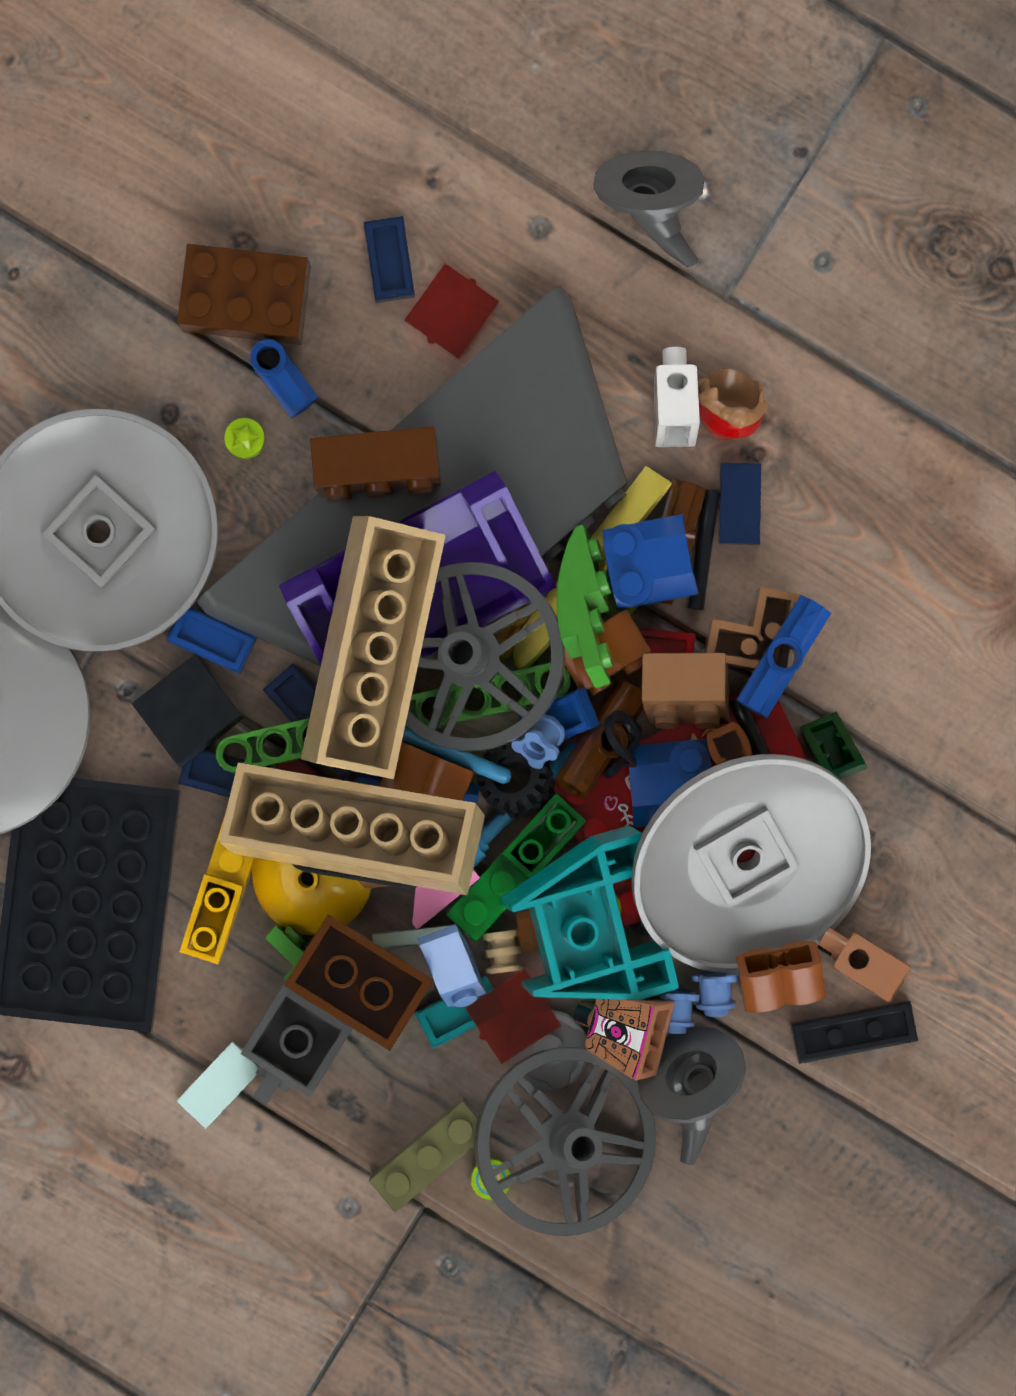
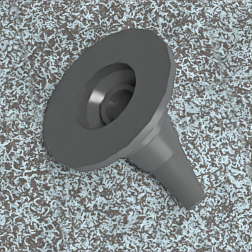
(653, 191)
(694, 1082)

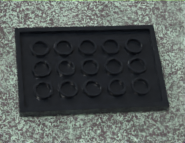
(89, 906)

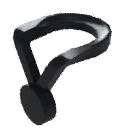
(626, 758)

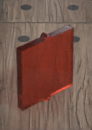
(451, 311)
(512, 1017)

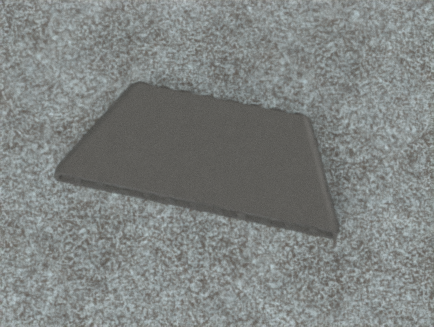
(513, 410)

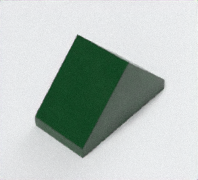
(832, 746)

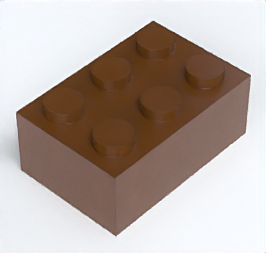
(244, 294)
(375, 463)
(358, 982)

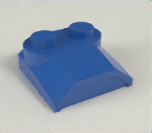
(649, 562)
(661, 771)

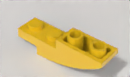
(217, 904)

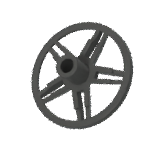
(472, 658)
(565, 1144)

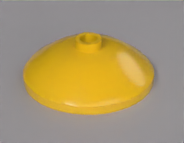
(305, 906)

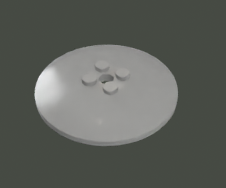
(159, 518)
(41, 722)
(799, 883)

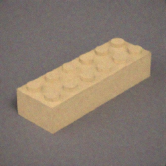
(373, 646)
(352, 828)

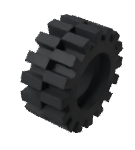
(520, 801)

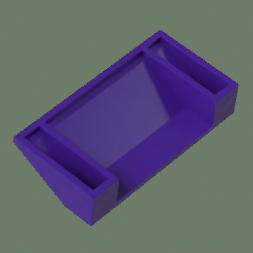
(478, 527)

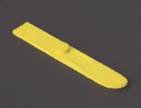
(633, 508)

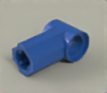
(285, 380)

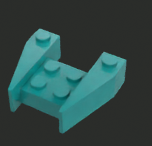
(582, 926)

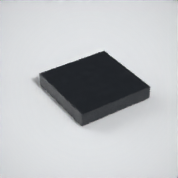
(187, 710)

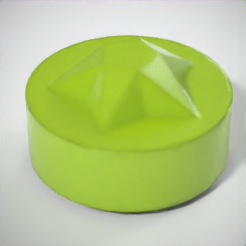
(244, 438)

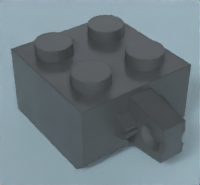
(294, 1045)

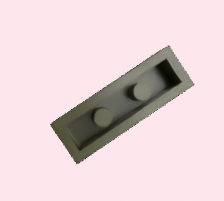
(426, 1155)

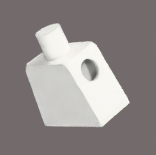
(676, 400)

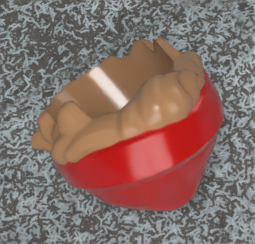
(731, 404)

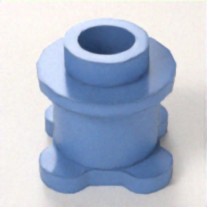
(540, 742)
(715, 992)
(682, 1009)

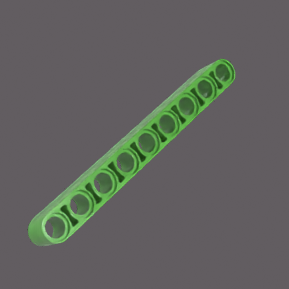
(294, 731)

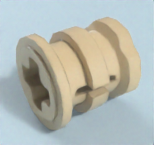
(502, 952)

